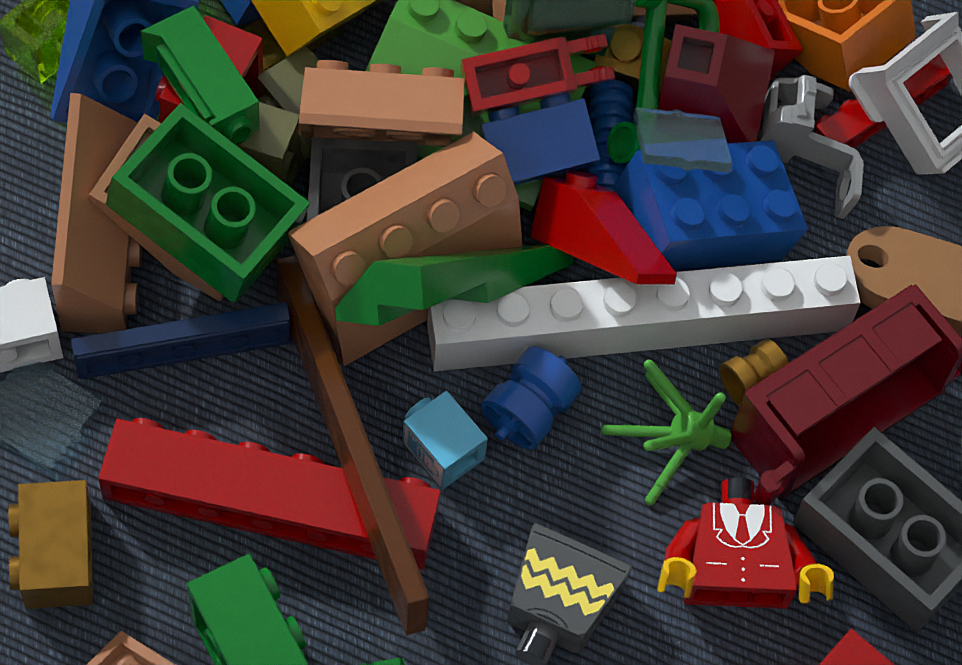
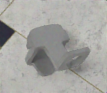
(791, 130)

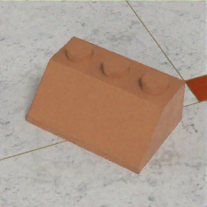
(381, 104)

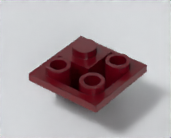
(717, 78)

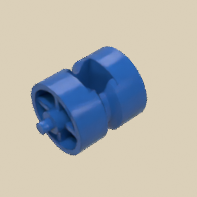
(535, 393)

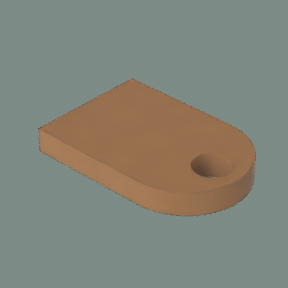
(908, 260)

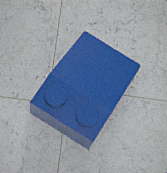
(105, 55)

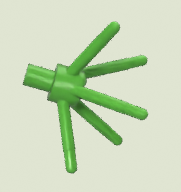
(688, 428)

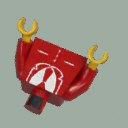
(742, 555)

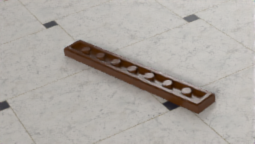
(353, 449)

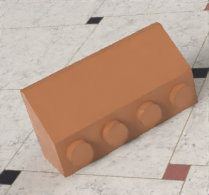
(90, 249)

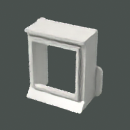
(886, 98)

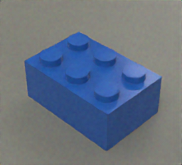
(716, 216)

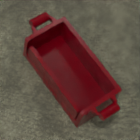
(844, 387)

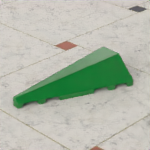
(413, 283)

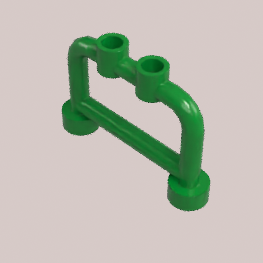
(623, 137)

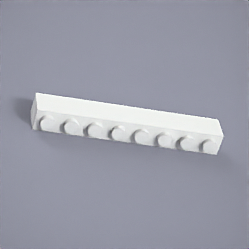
(632, 317)

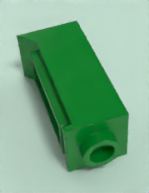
(202, 74)

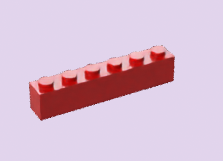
(254, 489)

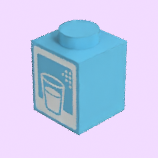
(443, 438)

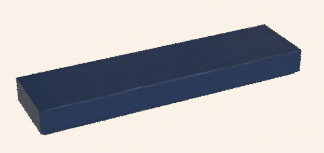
(181, 341)

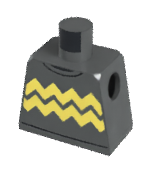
(562, 594)

